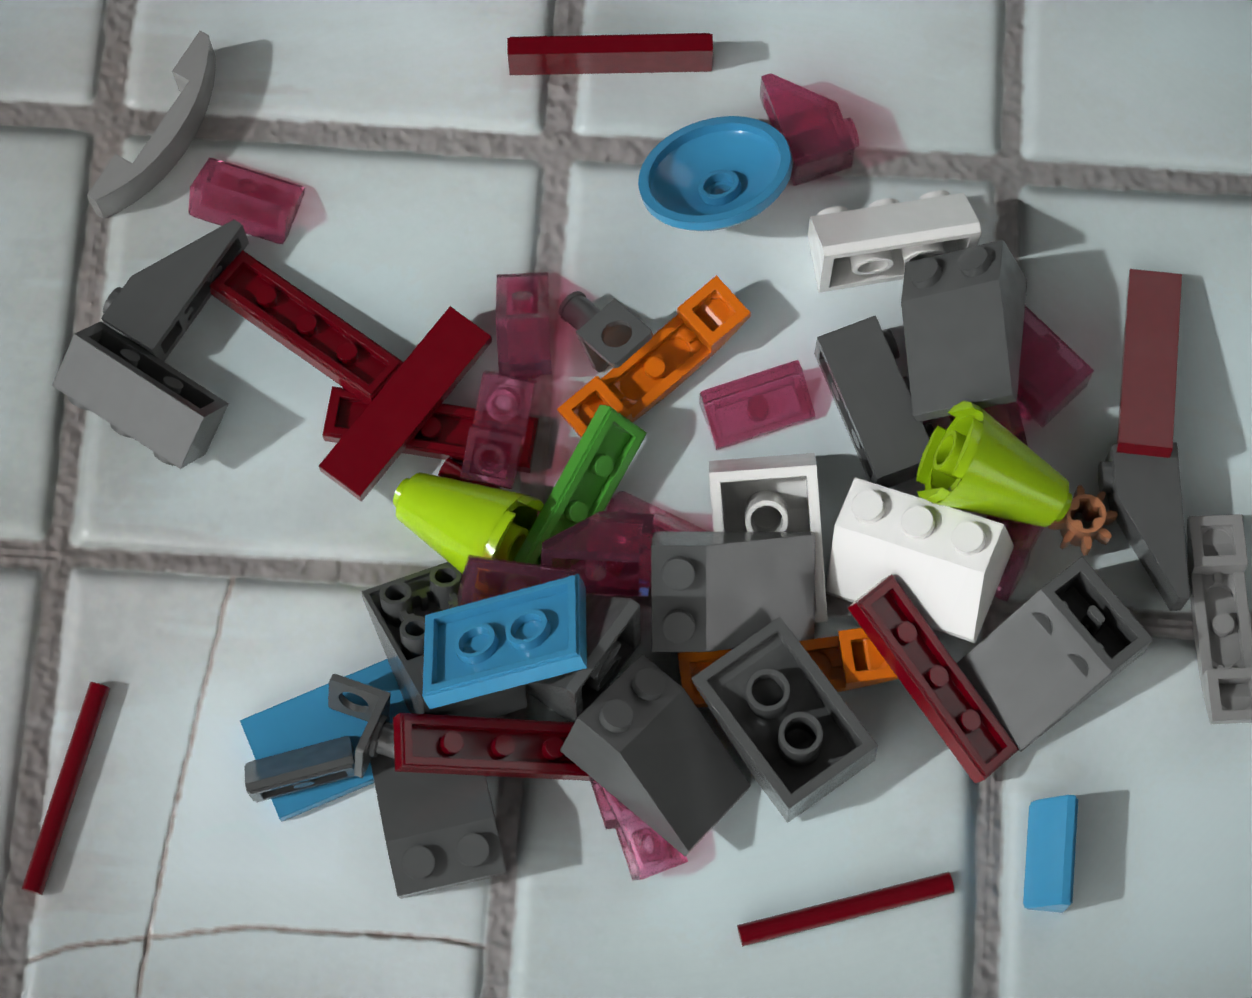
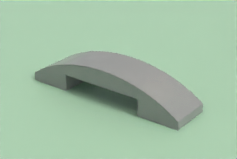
(127, 182)
(1221, 615)

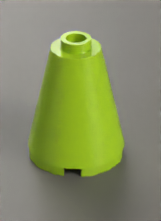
(990, 471)
(465, 517)

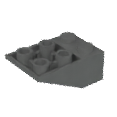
(399, 620)
(1054, 653)

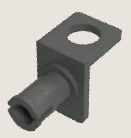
(606, 334)
(379, 732)

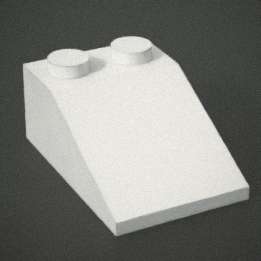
(771, 497)

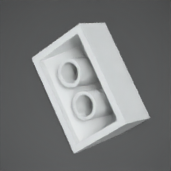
(878, 240)
(935, 552)

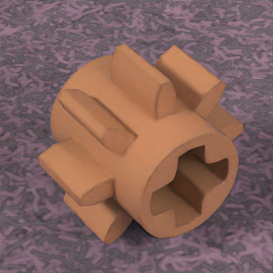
(1092, 510)

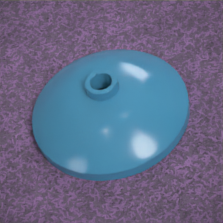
(715, 173)

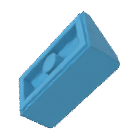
(1050, 854)

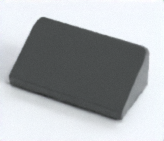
(300, 769)

